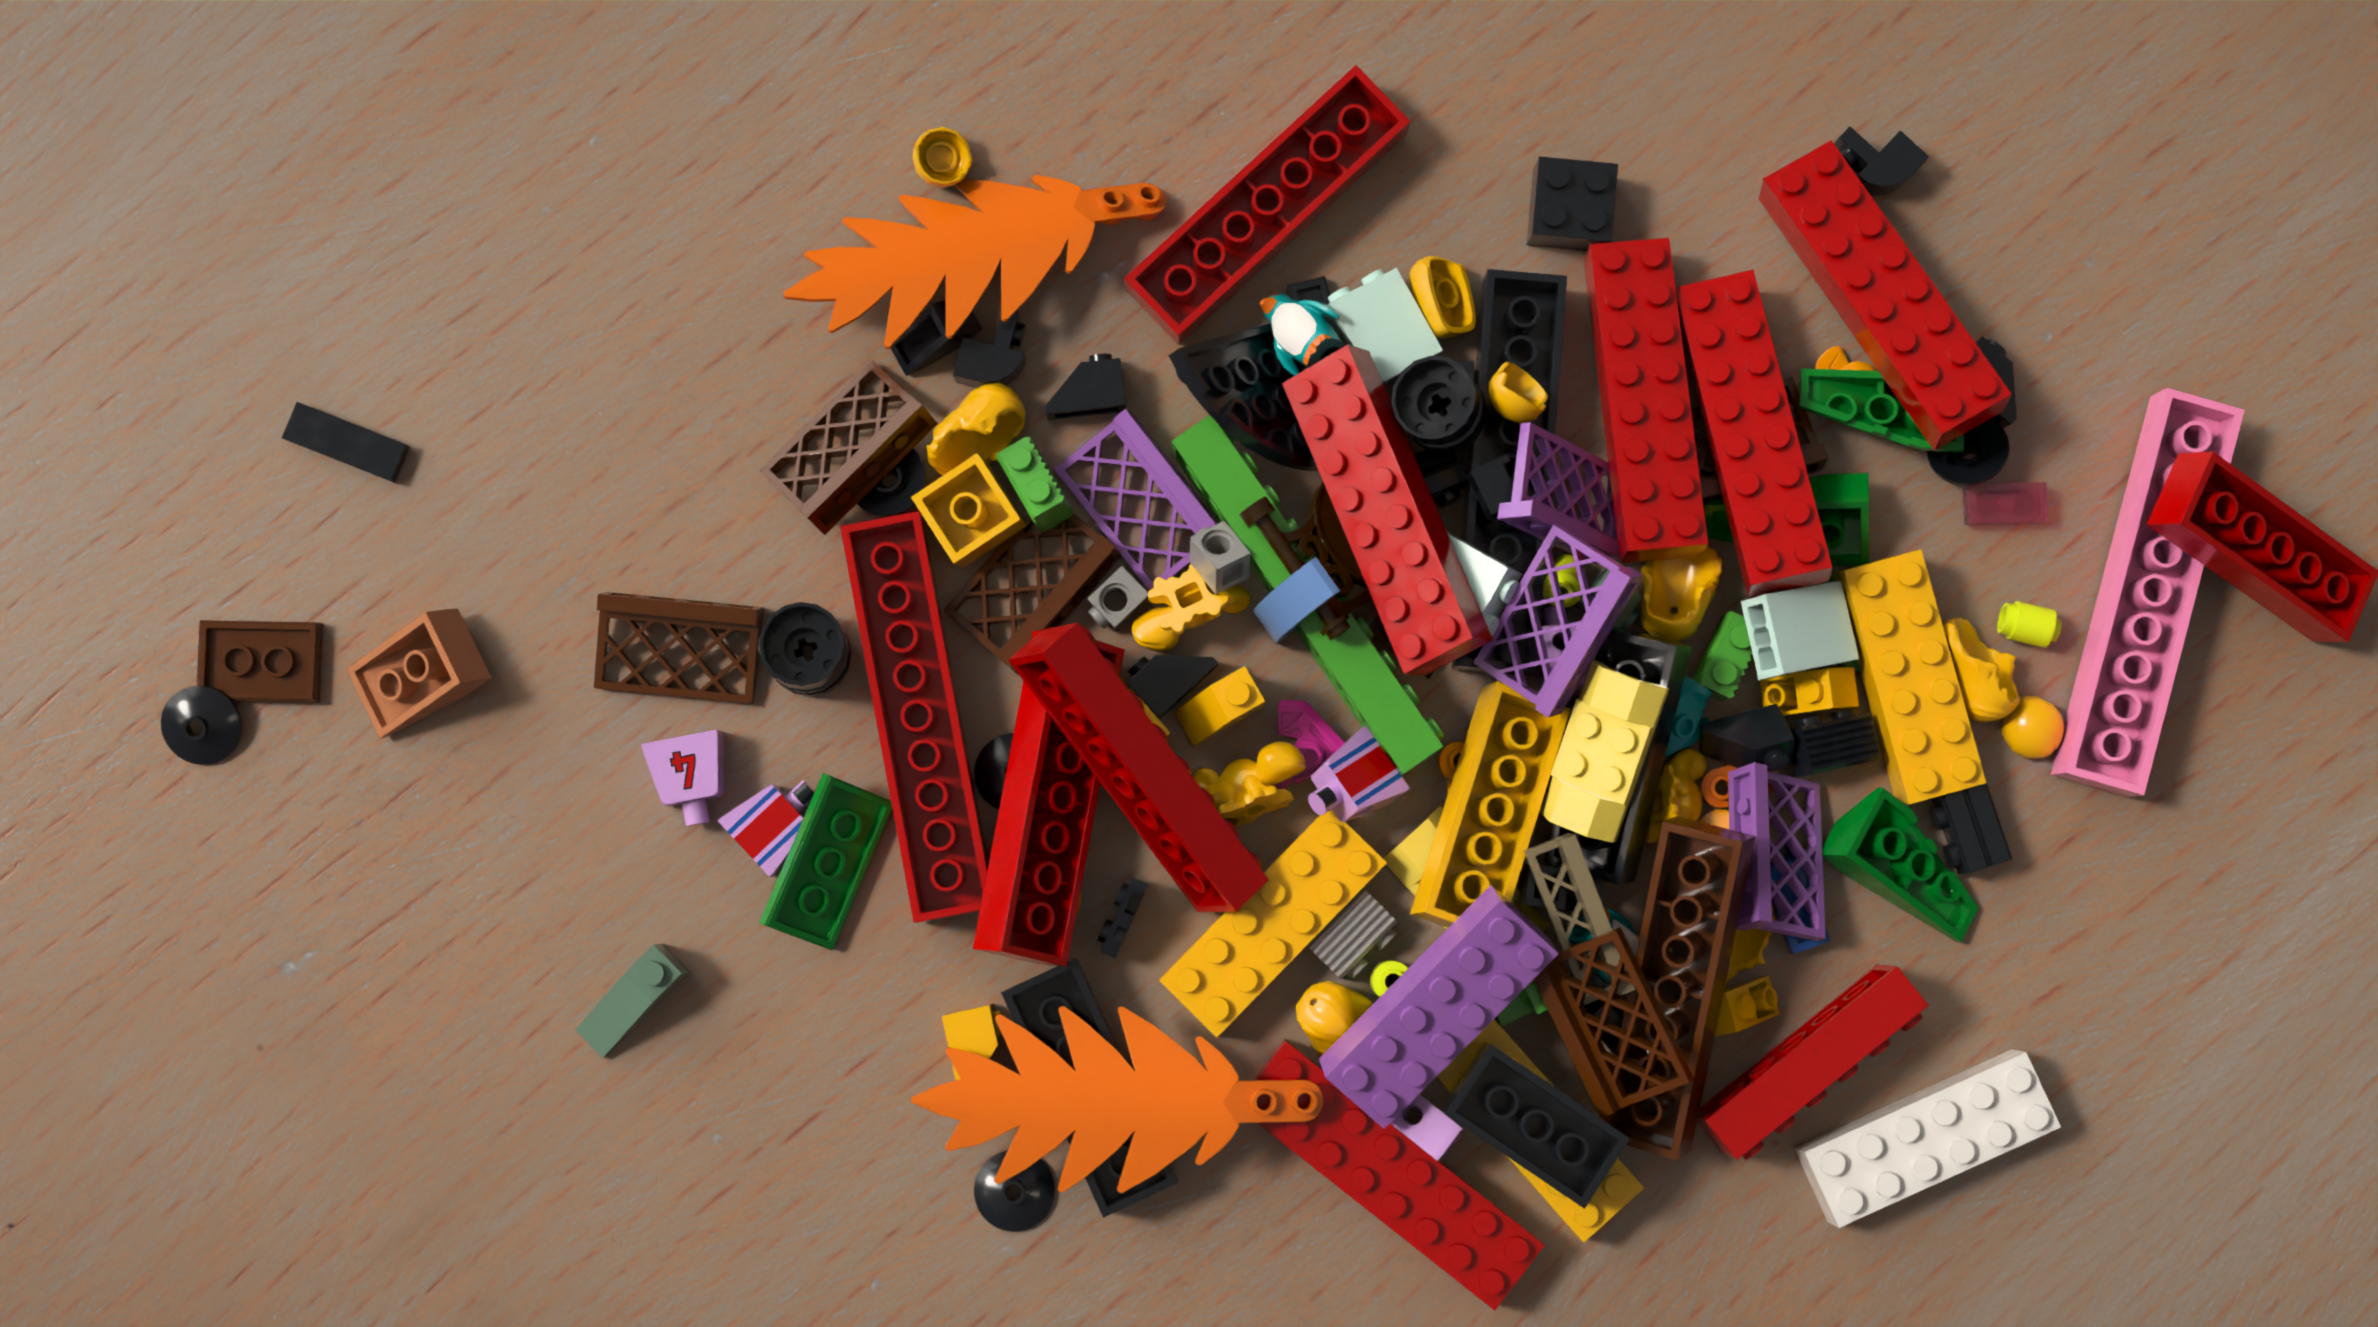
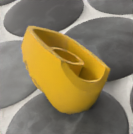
(1443, 296)

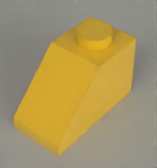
(973, 1031)

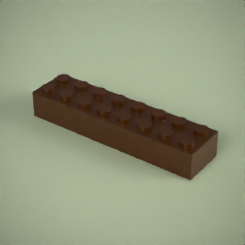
(1686, 962)

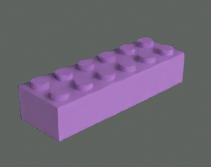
(1437, 1007)

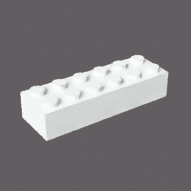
(1927, 1137)

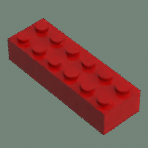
(2262, 547)
(1810, 1061)

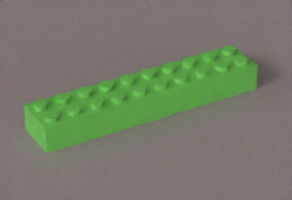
(1350, 660)

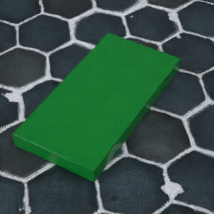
(827, 862)

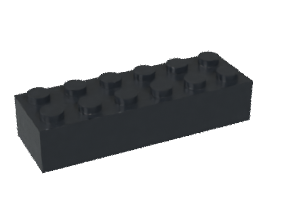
(1655, 662)
(1035, 1008)

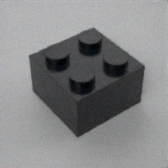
(1571, 203)

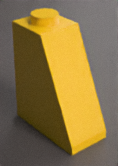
(1220, 706)

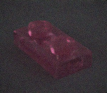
(2005, 503)

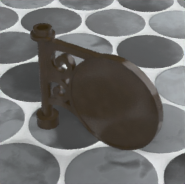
(1330, 546)

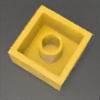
(969, 511)

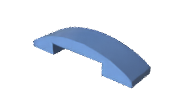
(1295, 600)

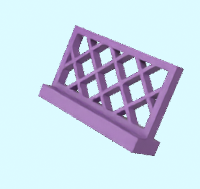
(1160, 471)
(1537, 513)
(1586, 640)
(1751, 815)

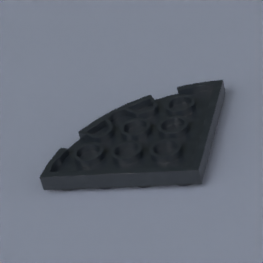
(1243, 391)

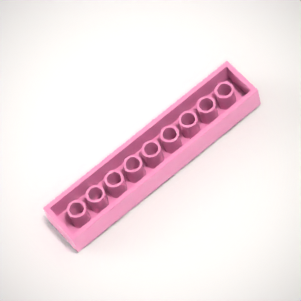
(2140, 608)

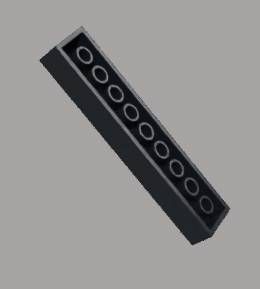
(1522, 326)

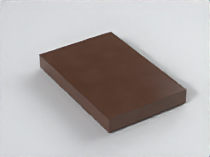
(261, 660)

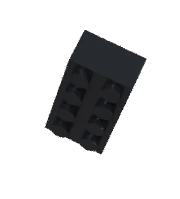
(1535, 1124)

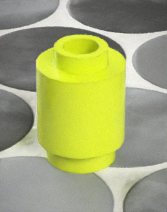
(1567, 580)
(2029, 624)
(1381, 971)

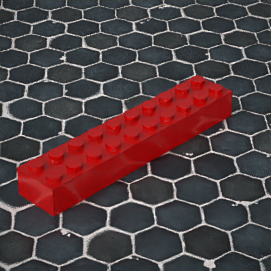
(917, 715)

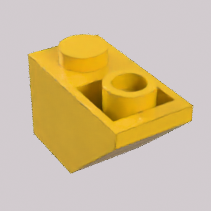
(1811, 691)
(1746, 1005)

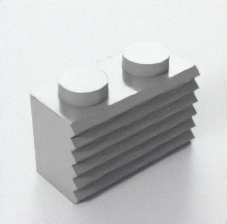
(1353, 934)

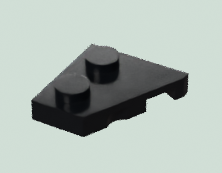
(1114, 931)

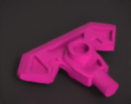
(1314, 735)

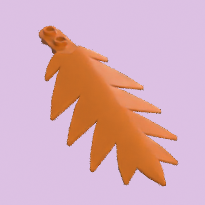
(965, 247)
(1103, 1101)

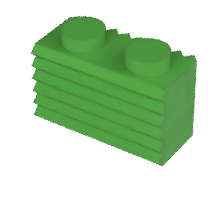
(1035, 484)
(1725, 657)

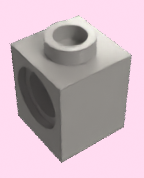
(1219, 557)
(1122, 582)

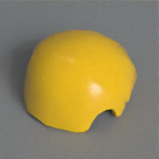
(942, 157)
(1516, 394)
(2033, 728)

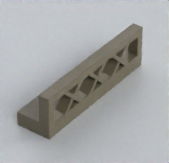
(1588, 902)

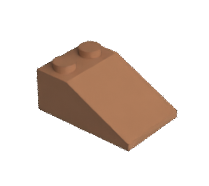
(418, 671)

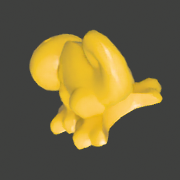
(1190, 606)
(1247, 786)
(1677, 791)

